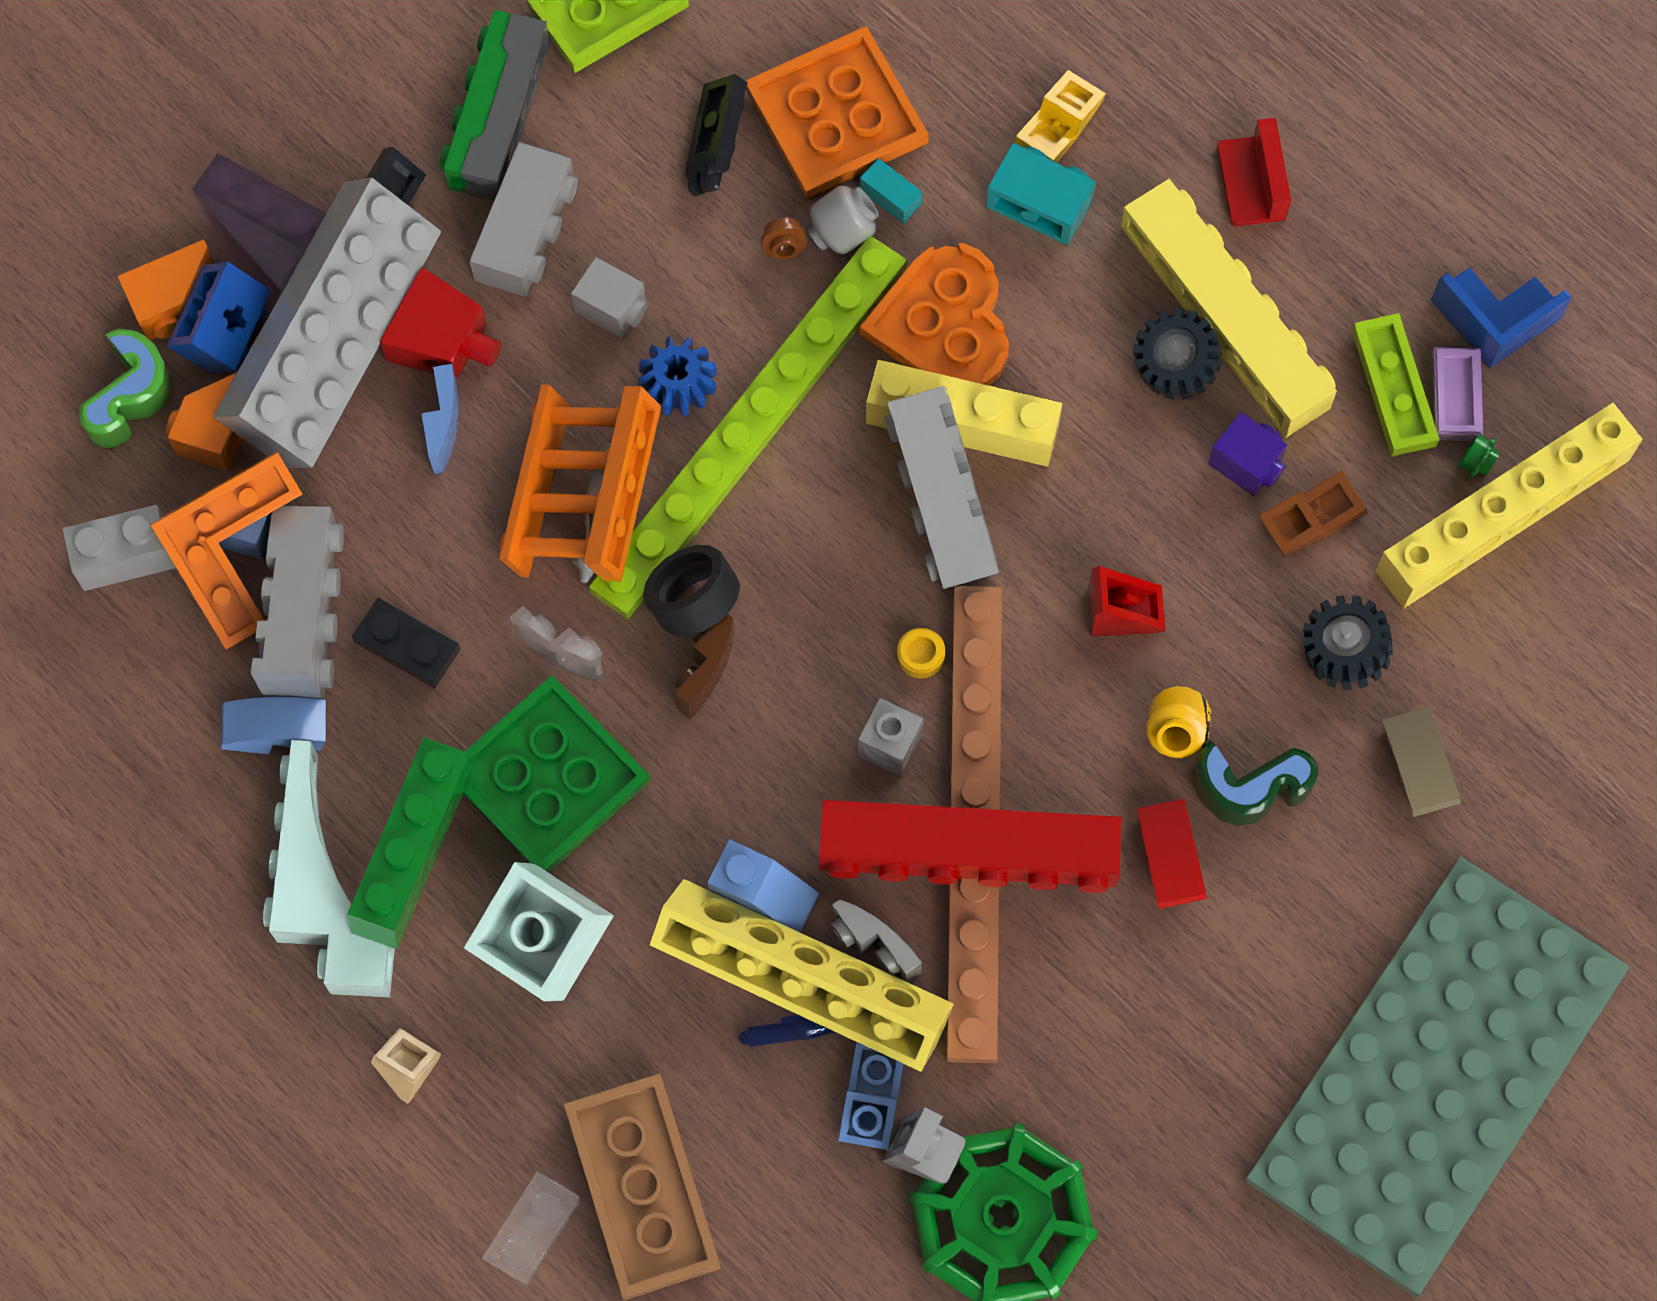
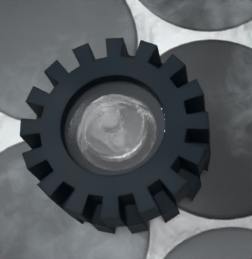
(1177, 354)

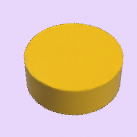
(921, 653)

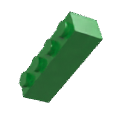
(409, 843)

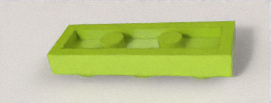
(1395, 385)

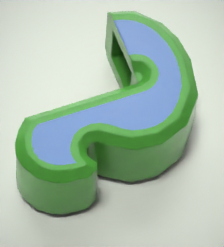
(132, 395)

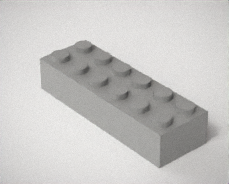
(327, 323)

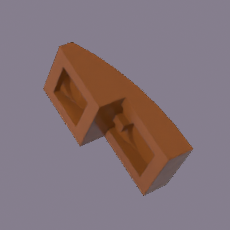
(1313, 515)

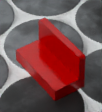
(1255, 176)

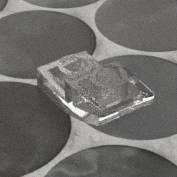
(566, 652)

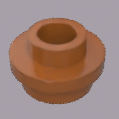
(783, 238)

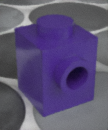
(1249, 454)

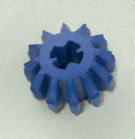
(678, 361)

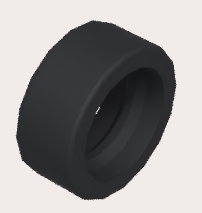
(702, 608)

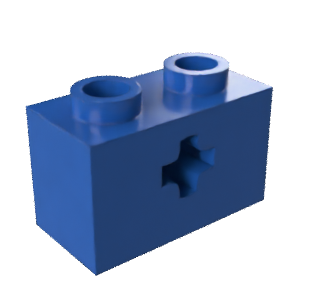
(219, 318)

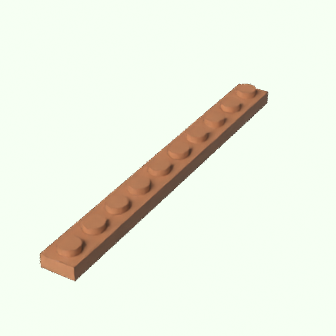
(975, 784)

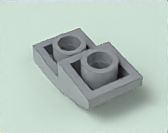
(865, 931)

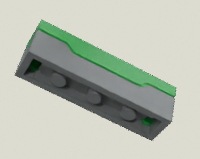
(496, 103)

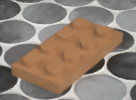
(642, 1187)

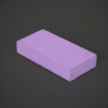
(1457, 393)

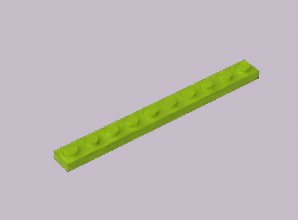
(753, 420)

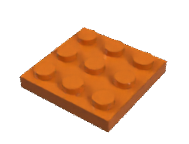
(836, 112)

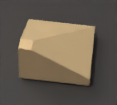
(405, 1063)

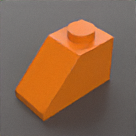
(163, 287)
(197, 434)

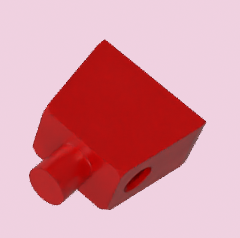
(438, 328)

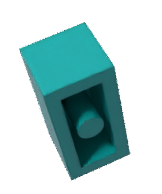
(891, 191)

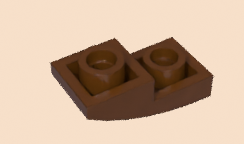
(712, 655)

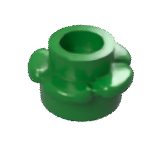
(1479, 456)

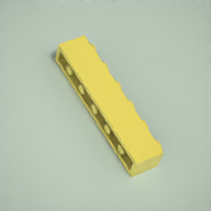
(1247, 324)

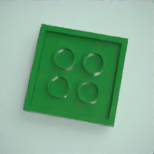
(550, 775)

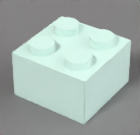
(538, 931)

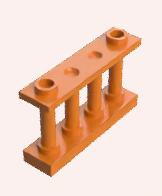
(612, 506)

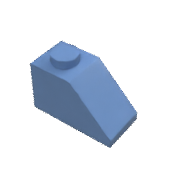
(762, 886)

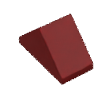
(1124, 604)

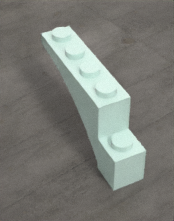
(307, 897)

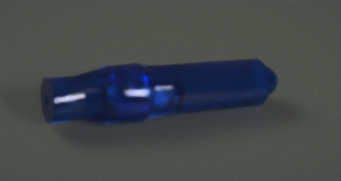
(789, 1029)

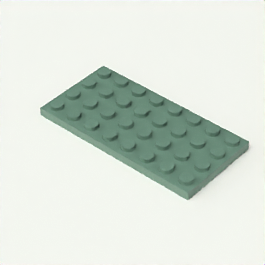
(1437, 1076)

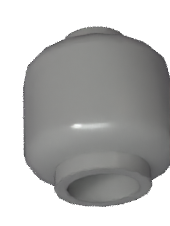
(843, 219)

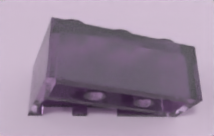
(257, 219)

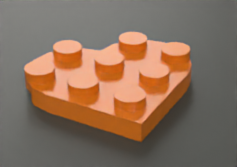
(943, 316)

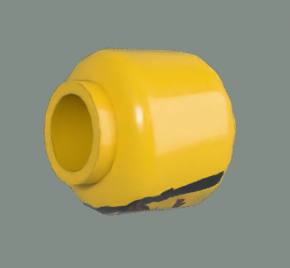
(1178, 722)

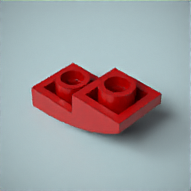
(1171, 853)

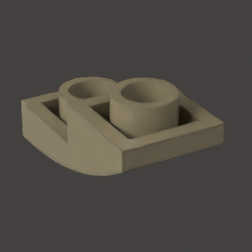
(1421, 761)

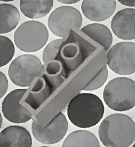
(943, 487)
(299, 603)

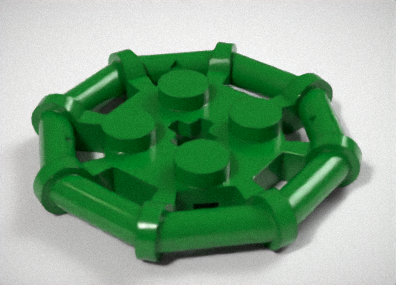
(1007, 1246)

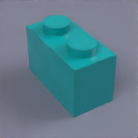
(1041, 193)

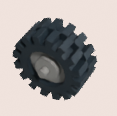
(1347, 642)

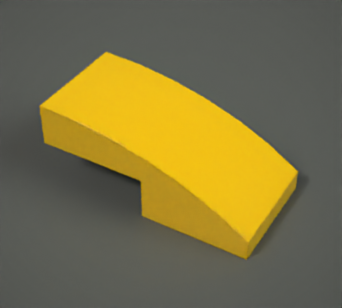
(1061, 116)

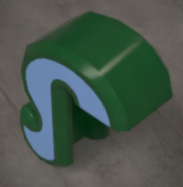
(1252, 795)

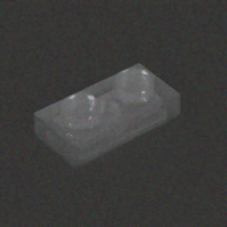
(531, 1229)

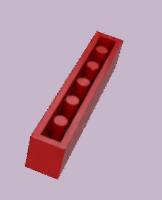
(970, 845)

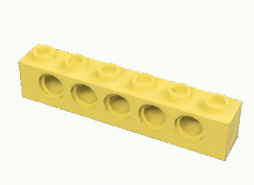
(1508, 505)
(801, 974)

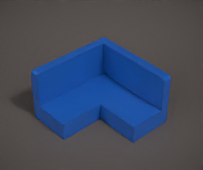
(1494, 324)

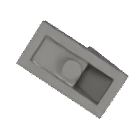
(924, 1146)

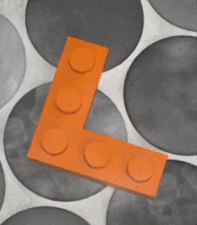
(193, 538)

